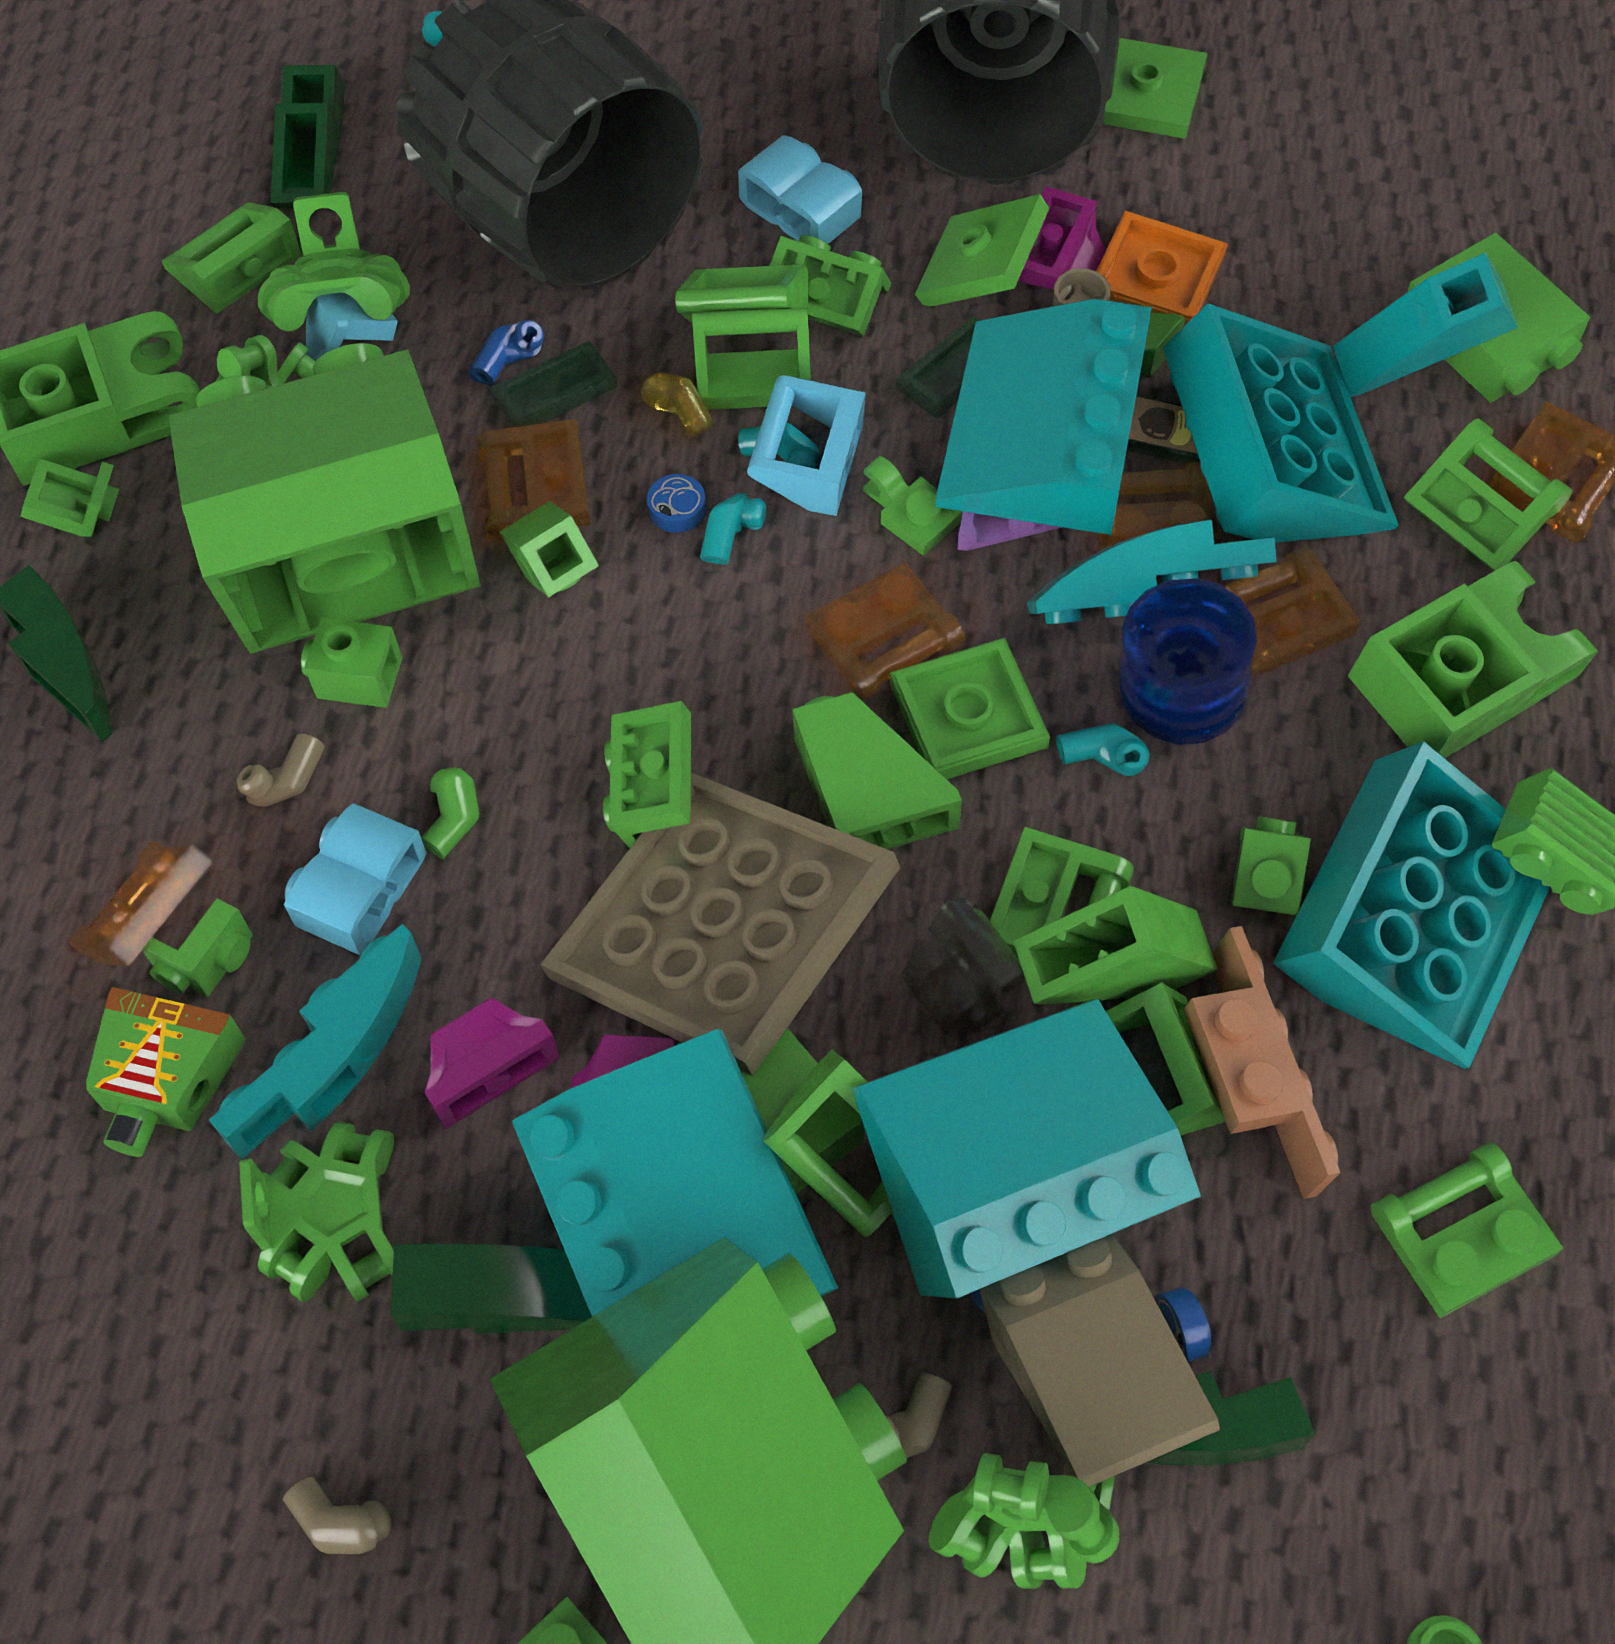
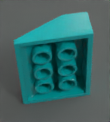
(1046, 415)
(1275, 431)
(1415, 909)
(1021, 1149)
(660, 1169)

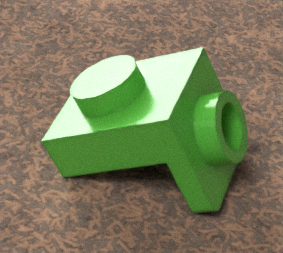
(69, 497)
(1271, 866)
(212, 949)

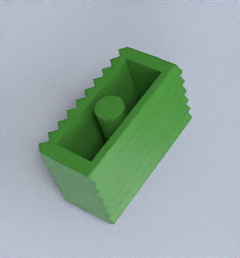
(1562, 839)

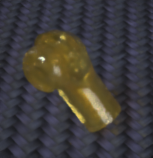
(678, 396)

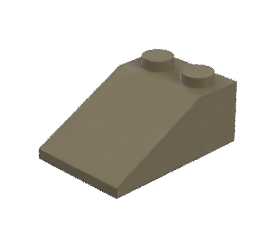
(1097, 1360)

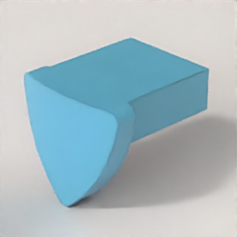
(339, 318)

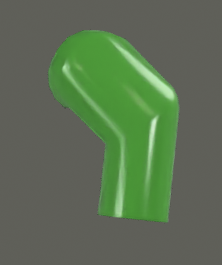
(457, 808)

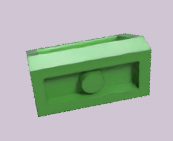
(234, 255)
(743, 289)
(747, 377)
(1164, 1011)
(829, 1075)

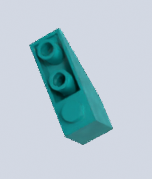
(1427, 326)

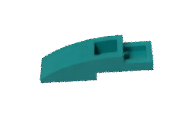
(1129, 568)
(348, 1029)

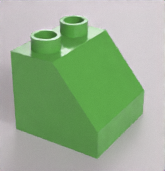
(320, 496)
(709, 1455)

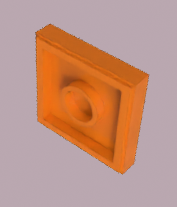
(1160, 266)

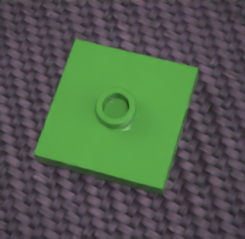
(1155, 88)
(982, 251)
(969, 709)

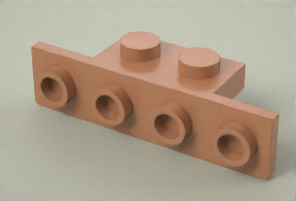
(1254, 1067)

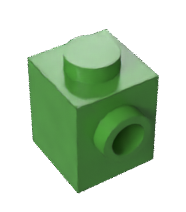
(549, 549)
(352, 662)

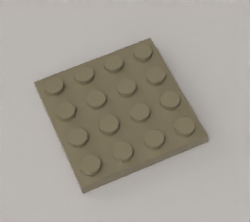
(722, 921)

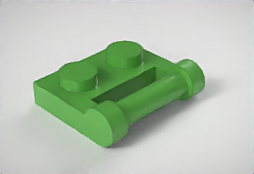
(1474, 511)
(1044, 879)
(1477, 1250)

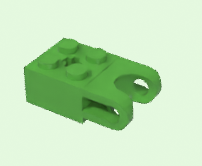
(91, 392)
(1466, 663)

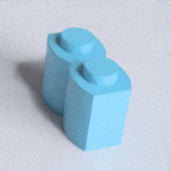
(799, 191)
(354, 878)

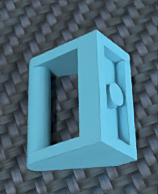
(834, 407)

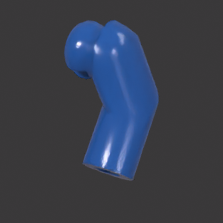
(506, 346)

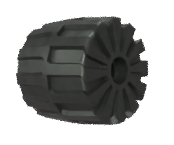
(997, 82)
(551, 136)

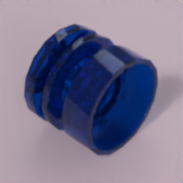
(1186, 660)

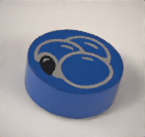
(676, 503)
(1186, 1322)

